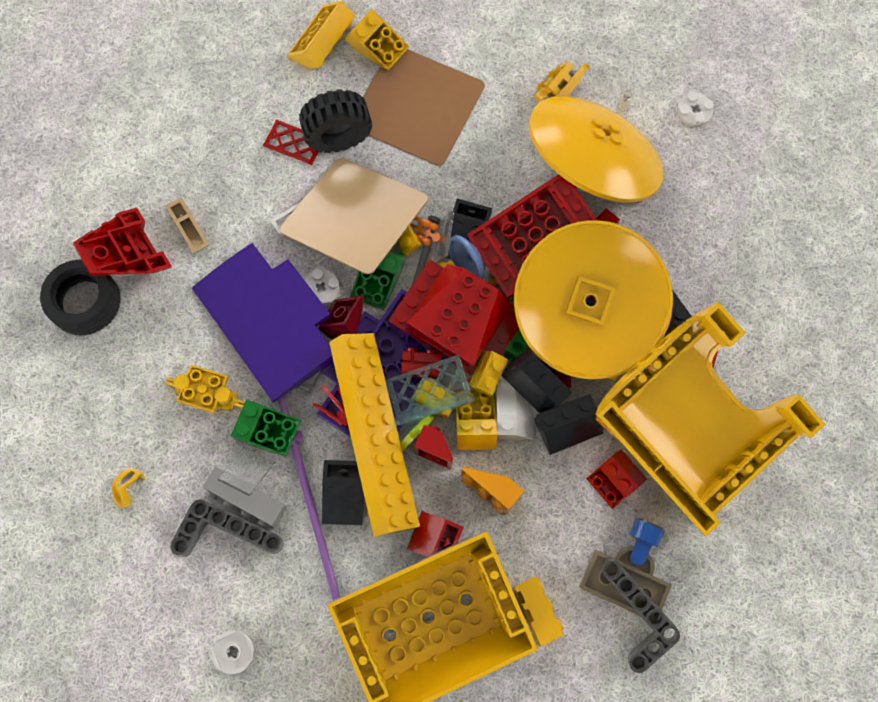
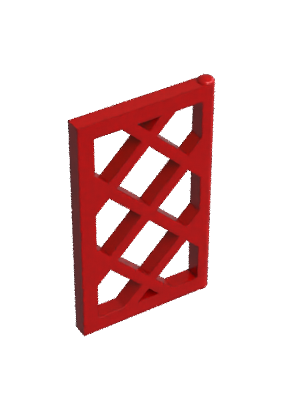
(280, 148)

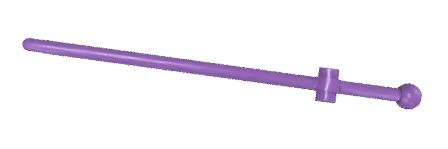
(311, 505)

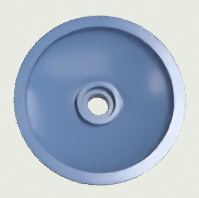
(466, 255)

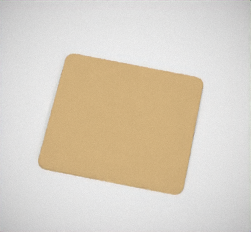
(354, 215)

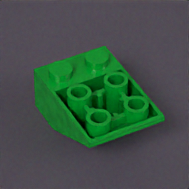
(380, 284)
(265, 428)

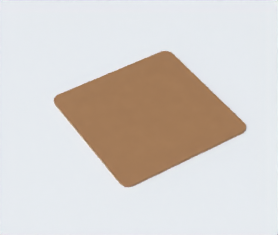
(421, 106)

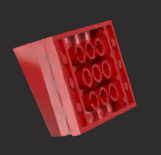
(520, 227)
(456, 314)

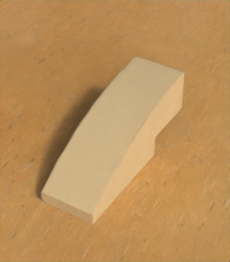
(187, 225)

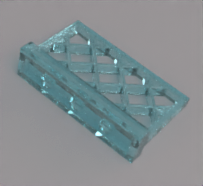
(436, 406)

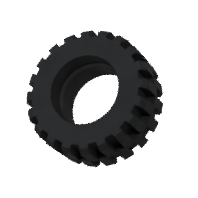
(335, 121)

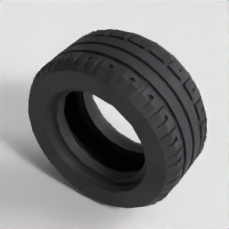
(90, 321)

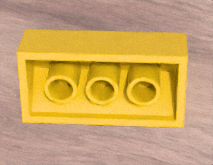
(321, 35)

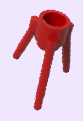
(341, 413)

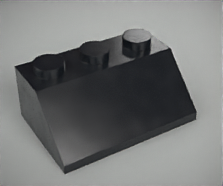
(536, 381)
(568, 424)

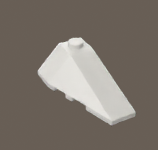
(513, 414)

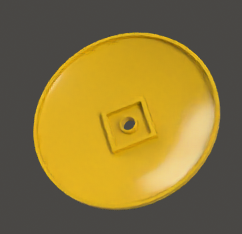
(595, 149)
(629, 292)

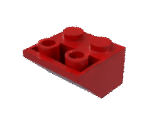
(616, 478)
(433, 535)

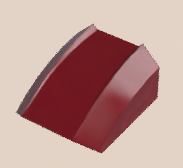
(344, 317)

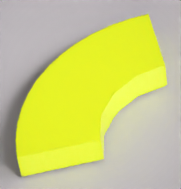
(415, 431)

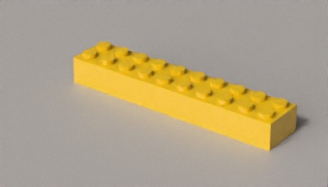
(374, 434)

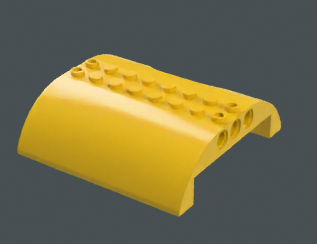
(692, 427)

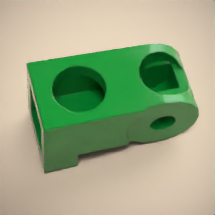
(515, 347)

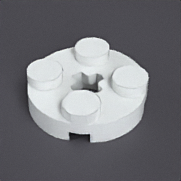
(699, 101)
(330, 283)
(222, 647)

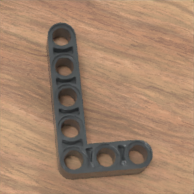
(226, 525)
(644, 611)

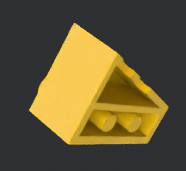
(538, 611)

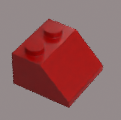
(433, 446)

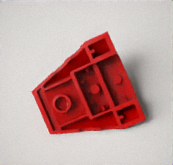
(120, 247)

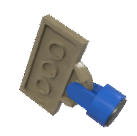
(637, 563)

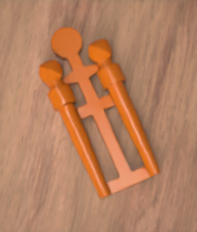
(436, 237)

